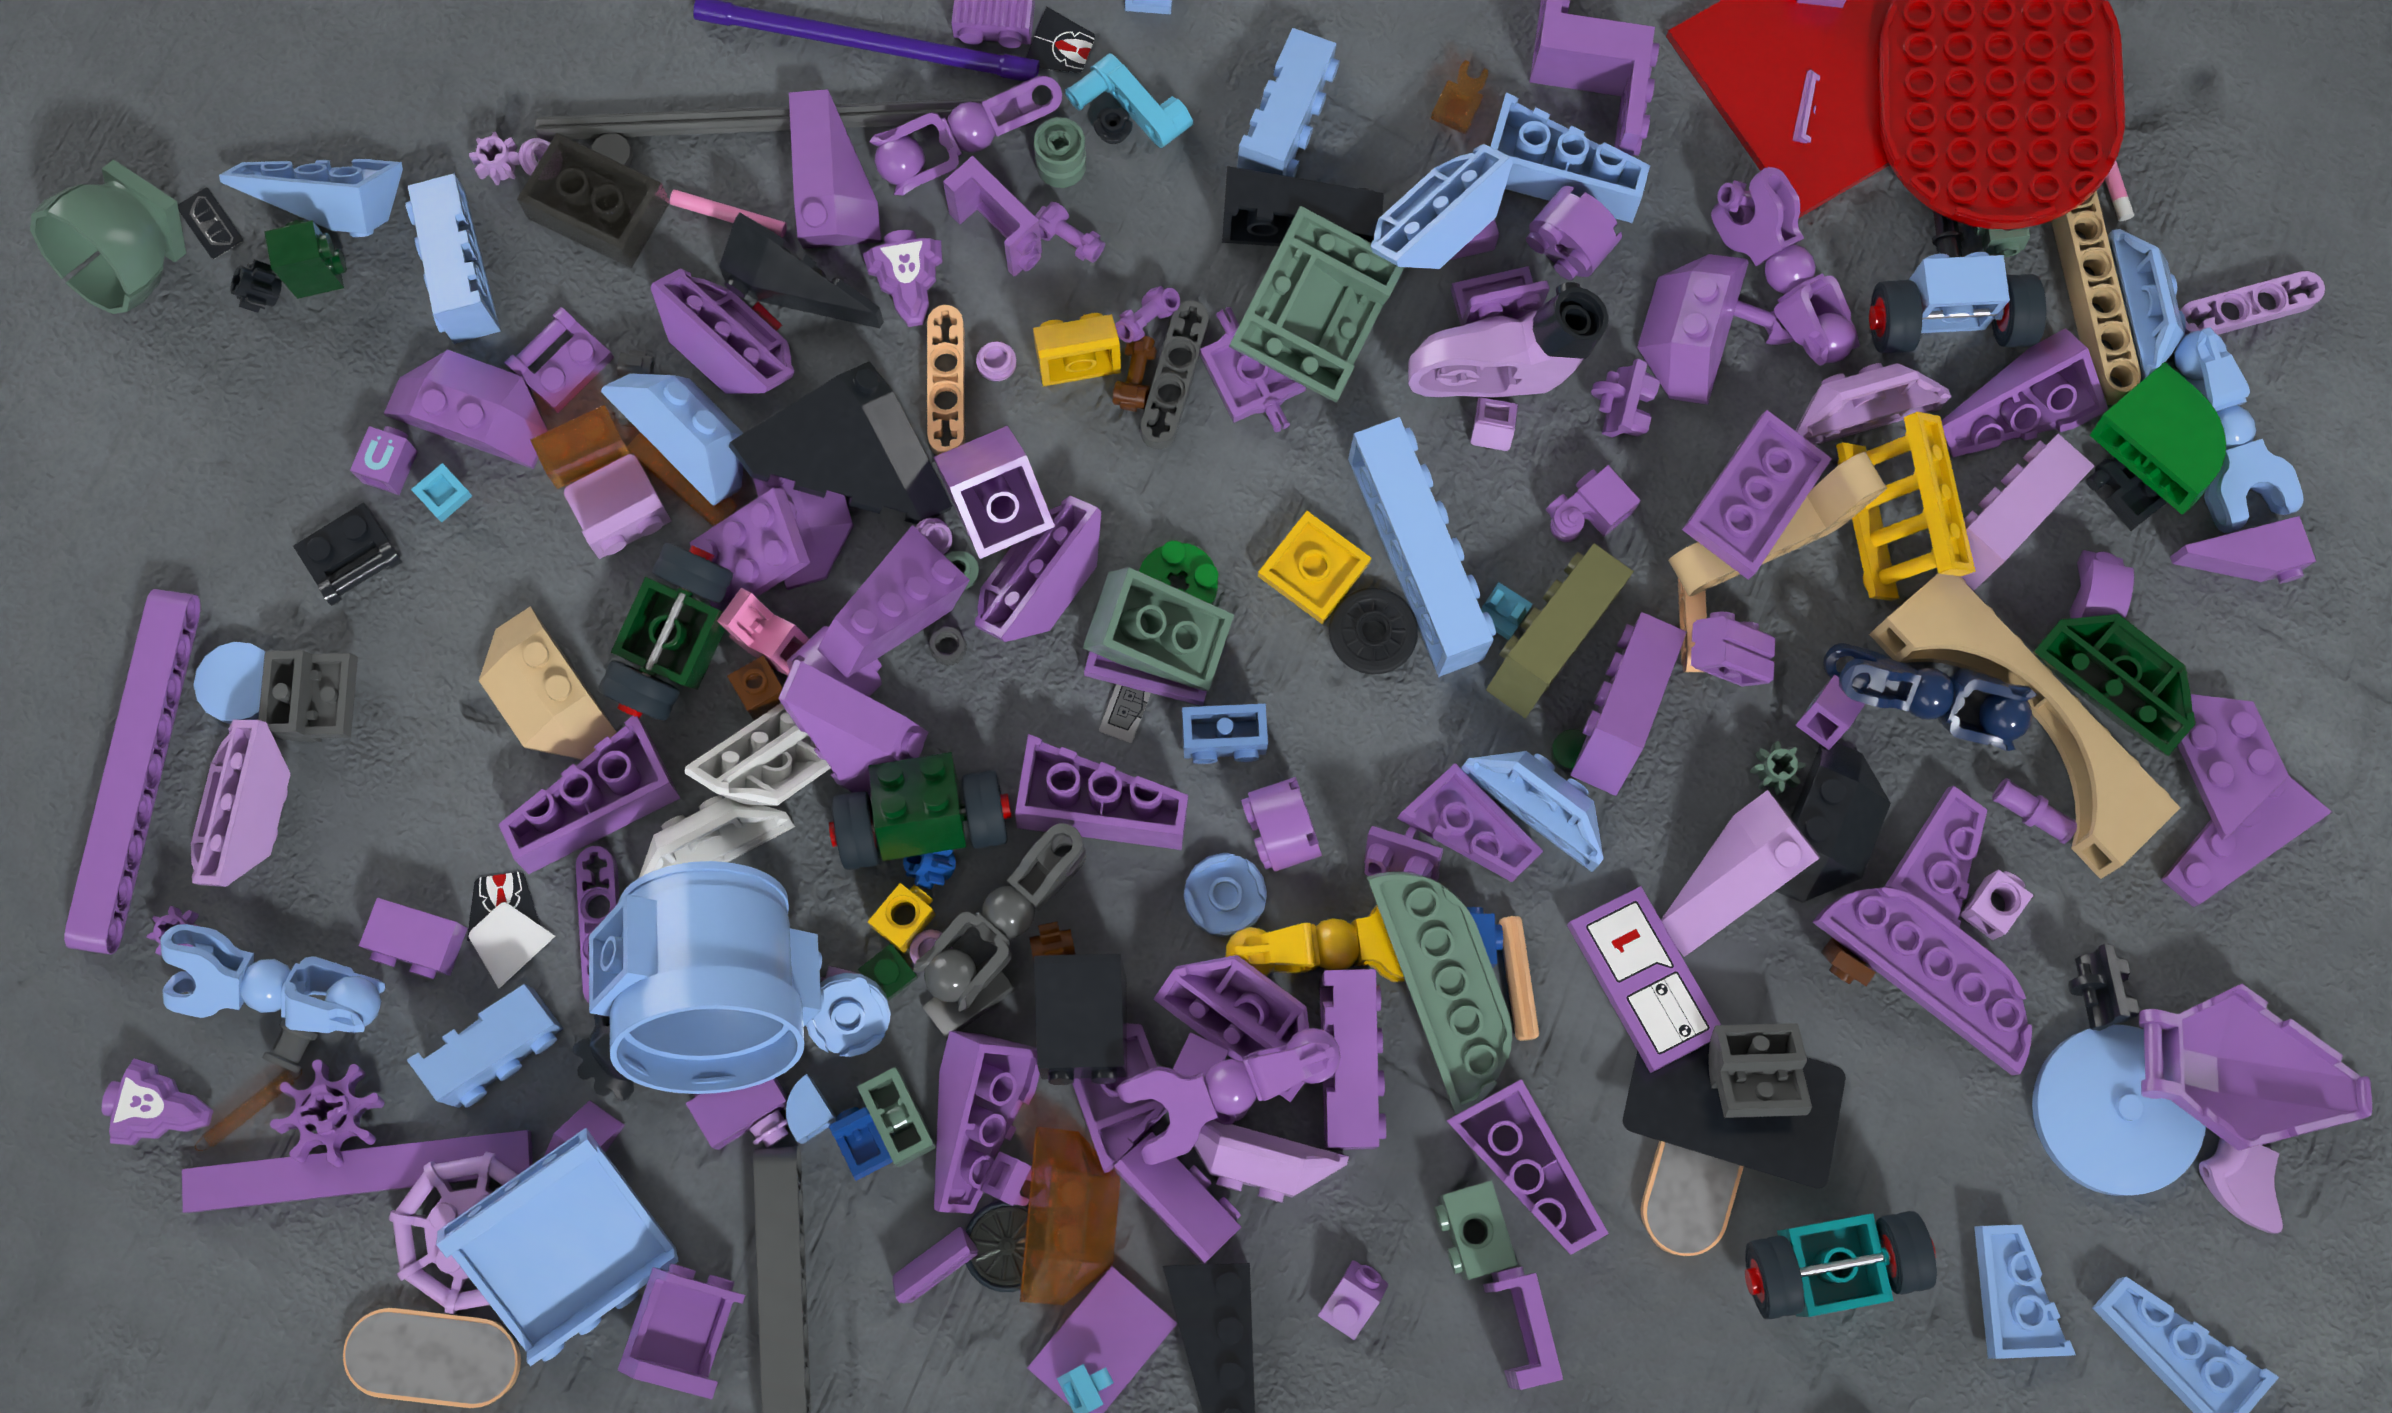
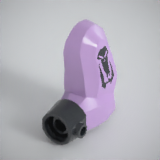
(1509, 354)

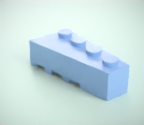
(1554, 157)
(451, 259)

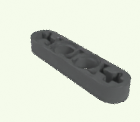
(1174, 374)

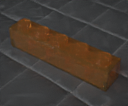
(659, 466)

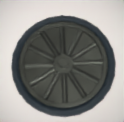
(1000, 1238)

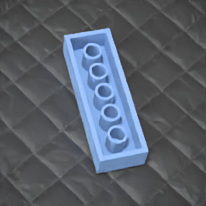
(1420, 546)

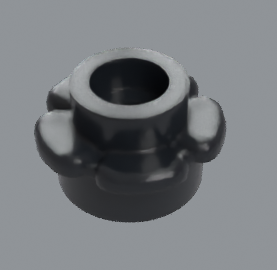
(1114, 134)

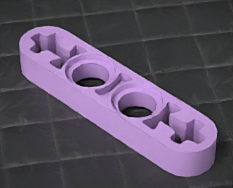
(2249, 308)

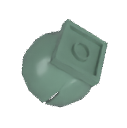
(123, 221)

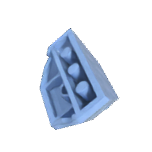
(1443, 210)
(2148, 299)
(683, 428)
(1542, 800)

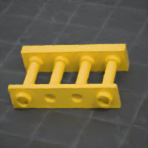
(1940, 514)

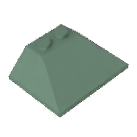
(1316, 304)

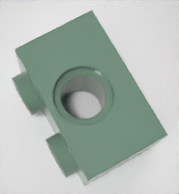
(1494, 1250)

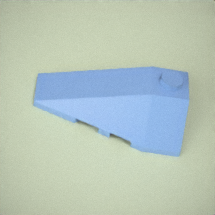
(337, 198)

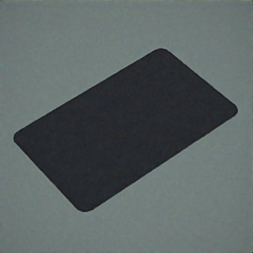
(1686, 1112)

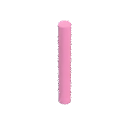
(723, 211)

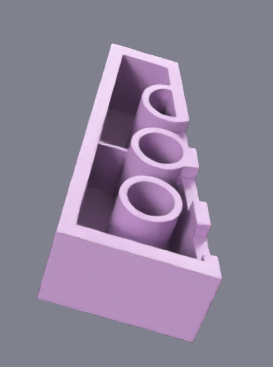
(2022, 505)

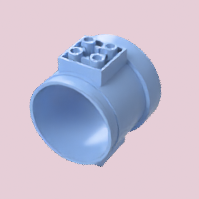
(704, 979)

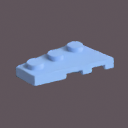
(2014, 1302)

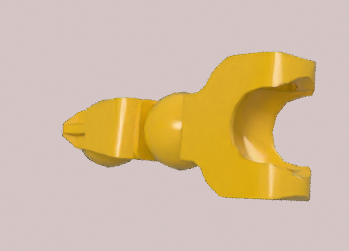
(1330, 944)

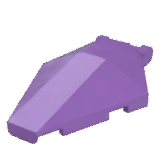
(2248, 1071)

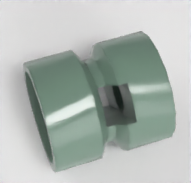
(1060, 152)

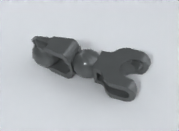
(1005, 914)

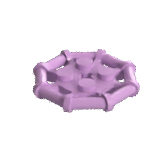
(447, 1209)

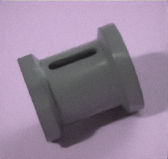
(289, 1048)

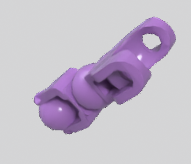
(967, 129)
(1812, 306)
(1228, 1088)

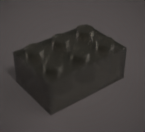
(593, 200)

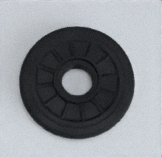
(1369, 655)

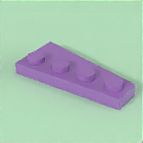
(2214, 863)

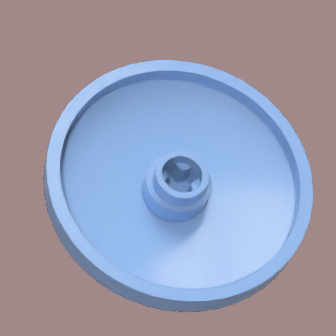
(2101, 1125)

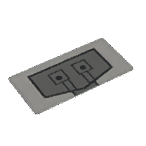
(1124, 713)

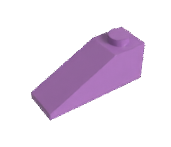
(2253, 554)

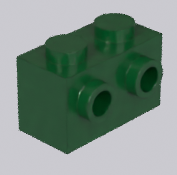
(305, 258)

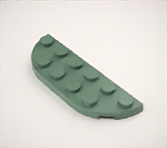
(1447, 982)

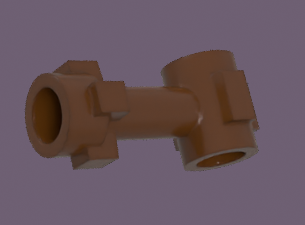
(1132, 393)

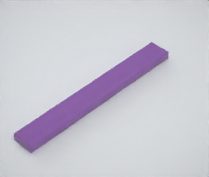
(362, 1172)

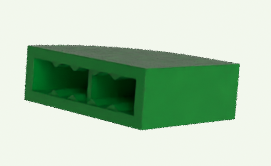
(2166, 437)

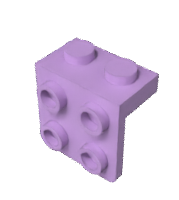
(616, 506)

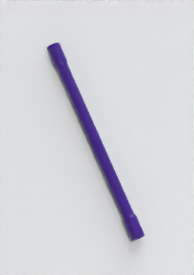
(729, 14)

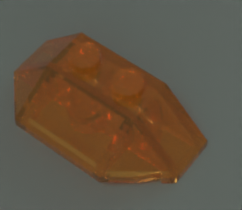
(1068, 1218)

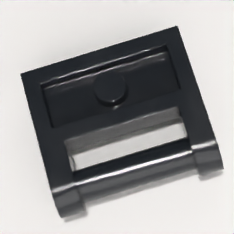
(340, 545)

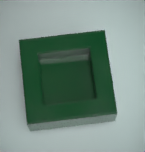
(889, 971)

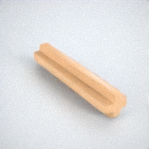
(1519, 979)

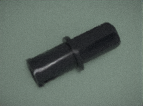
(1947, 236)

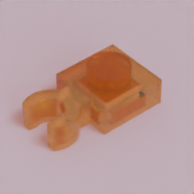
(1460, 101)

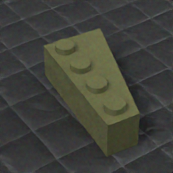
(1558, 629)

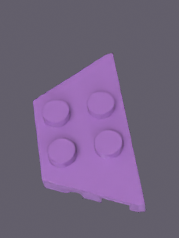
(2231, 759)
(1111, 1121)

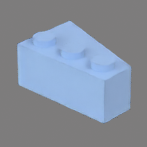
(488, 1048)

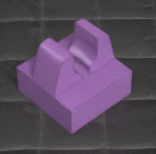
(1007, 1179)

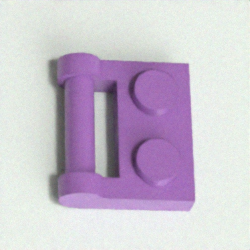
(568, 368)

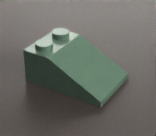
(1158, 629)

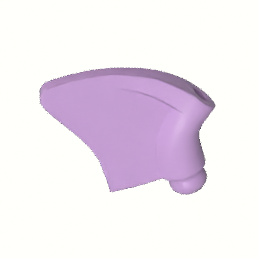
(2245, 1184)

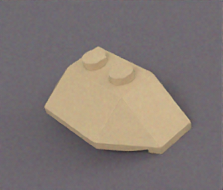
(541, 691)

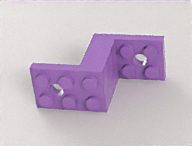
(1599, 59)

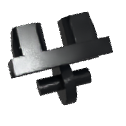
(2102, 988)

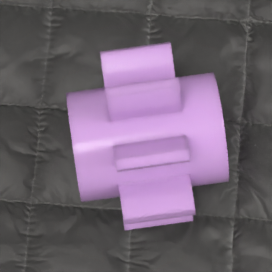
(495, 158)

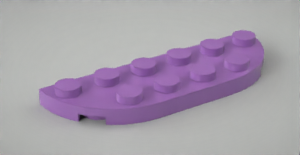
(1935, 968)

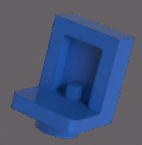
(860, 1142)

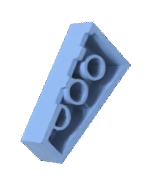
(1288, 105)

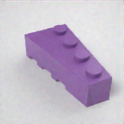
(894, 603)
(1096, 799)
(1351, 1095)

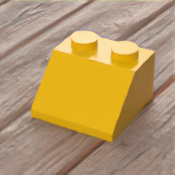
(1077, 349)

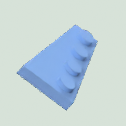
(2182, 1352)

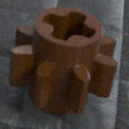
(1052, 941)

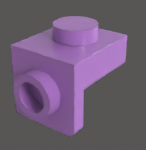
(1354, 1299)

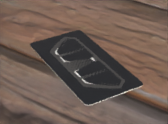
(209, 223)

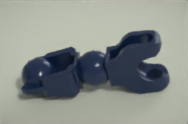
(1934, 694)

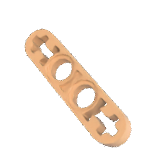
(945, 381)

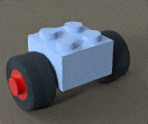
(1956, 297)

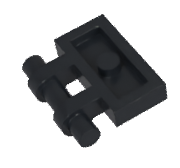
(2133, 498)

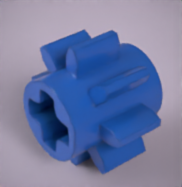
(930, 868)

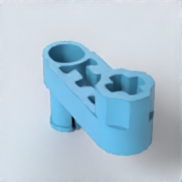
(1159, 122)

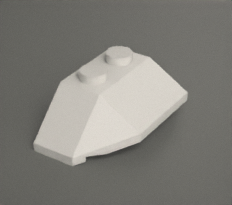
(760, 762)
(715, 833)

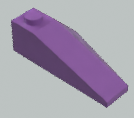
(848, 726)

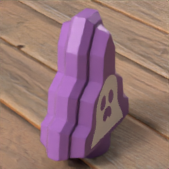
(906, 271)
(150, 1106)

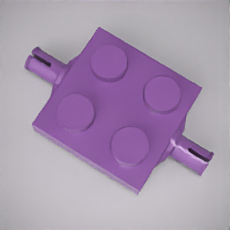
(1245, 383)

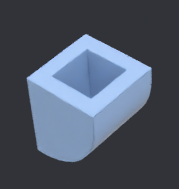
(807, 1110)

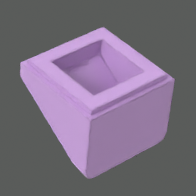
(1494, 424)

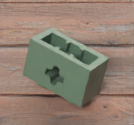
(897, 1117)

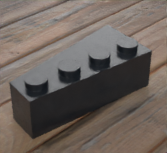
(1264, 205)
(1216, 1331)

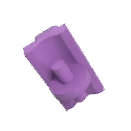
(1620, 399)
(1401, 853)

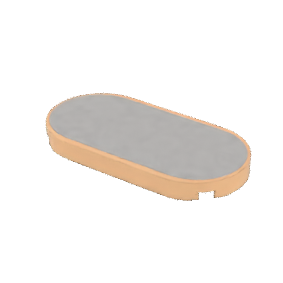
(1688, 1199)
(431, 1357)

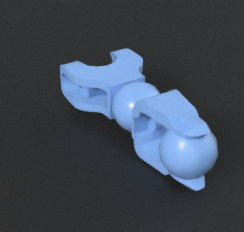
(2247, 463)
(227, 977)

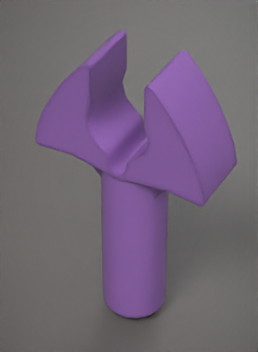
(1766, 319)

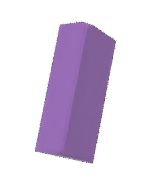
(933, 1266)

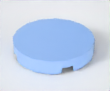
(231, 682)
(1225, 894)
(852, 1015)

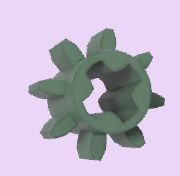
(1768, 761)

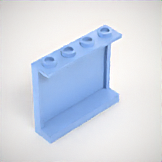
(558, 1246)

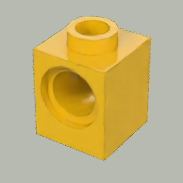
(902, 935)

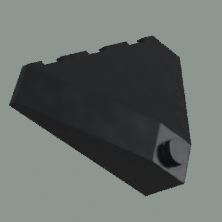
(847, 442)

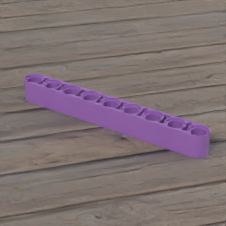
(132, 772)

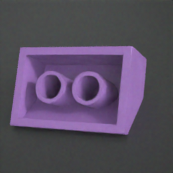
(1181, 1201)

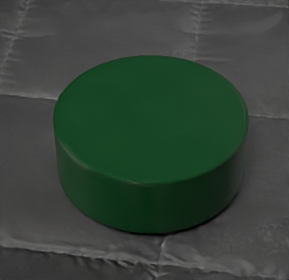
(1567, 748)

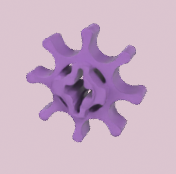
(314, 1104)

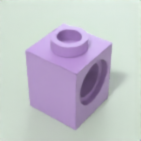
(1981, 912)

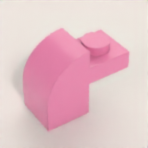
(761, 631)

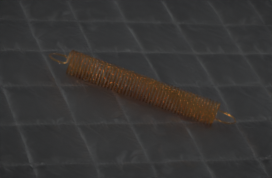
(246, 1104)

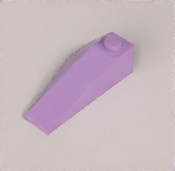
(1743, 867)

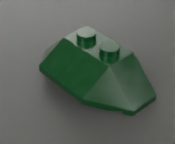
(2122, 676)

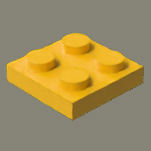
(1314, 567)

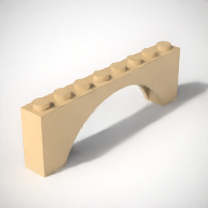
(2113, 795)

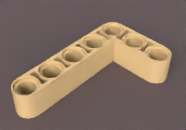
(1823, 511)

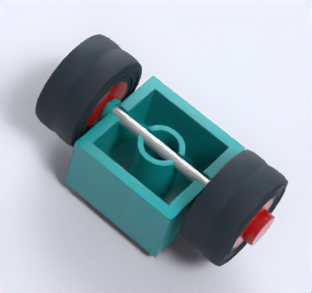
(1840, 1265)

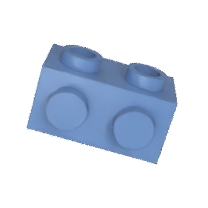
(1224, 732)

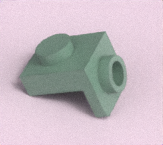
(2001, 241)

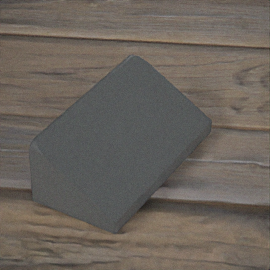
(946, 1014)

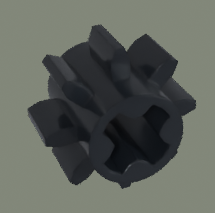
(255, 286)

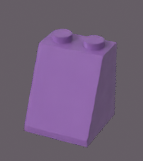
(994, 491)

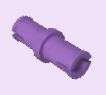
(2035, 811)

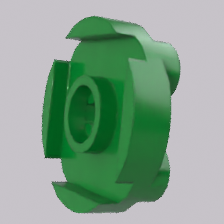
(1184, 559)

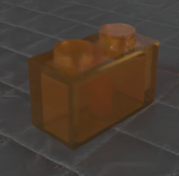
(580, 446)

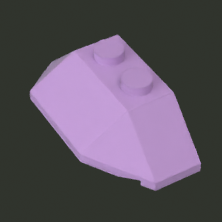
(1868, 401)
(239, 805)
(1263, 1161)

